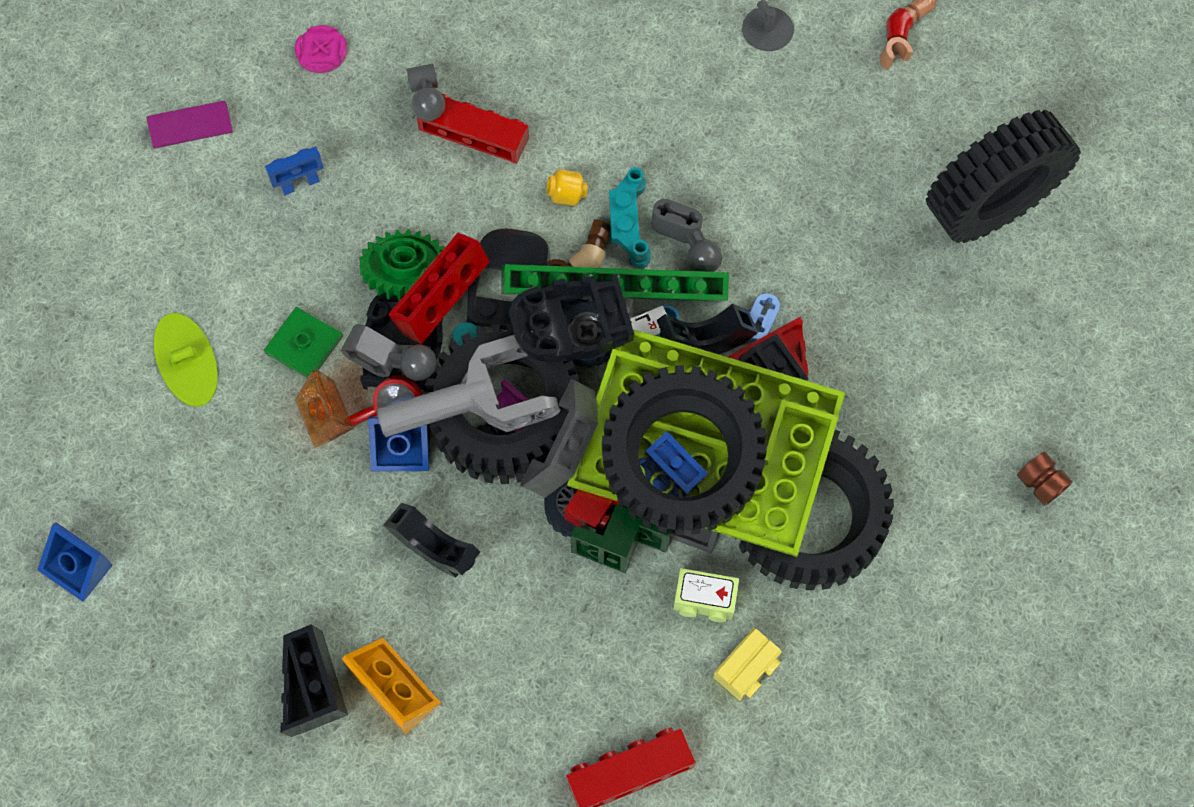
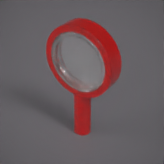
(390, 391)

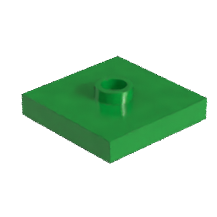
(303, 342)

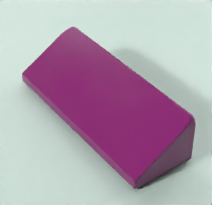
(189, 124)

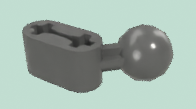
(427, 101)
(685, 226)
(382, 355)

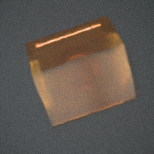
(322, 409)

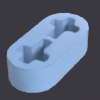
(767, 320)

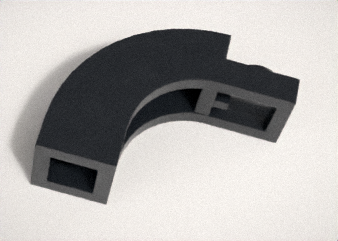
(715, 335)
(430, 542)

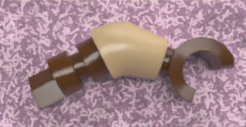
(592, 252)

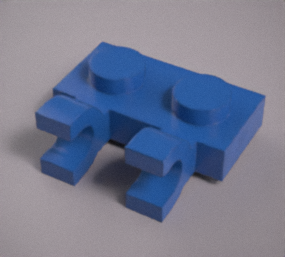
(301, 164)

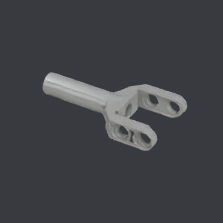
(472, 395)

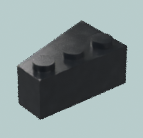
(310, 683)

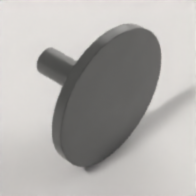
(767, 27)

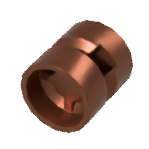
(1044, 478)

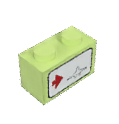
(706, 595)

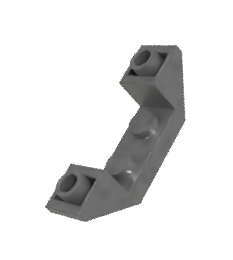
(569, 443)

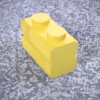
(748, 664)

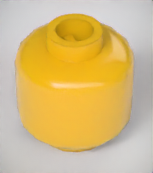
(566, 187)

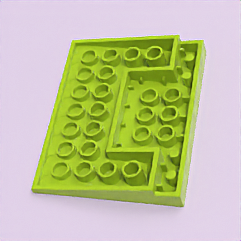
(793, 411)

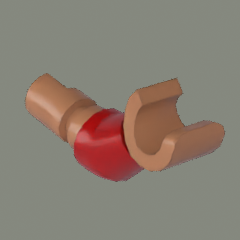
(898, 27)

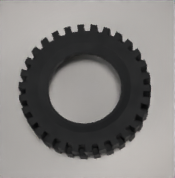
(1002, 176)
(694, 395)
(496, 453)
(868, 529)

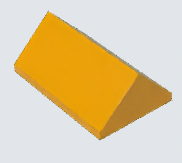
(391, 684)

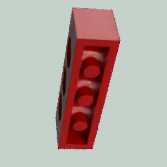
(439, 287)

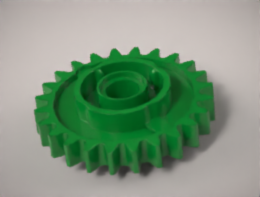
(397, 261)

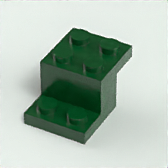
(619, 540)

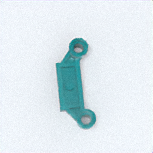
(625, 218)

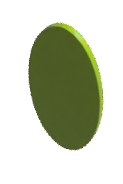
(185, 359)

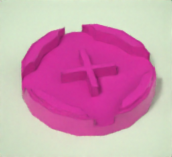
(321, 49)

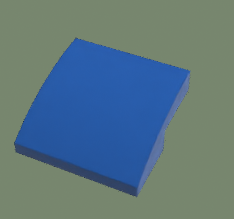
(675, 463)

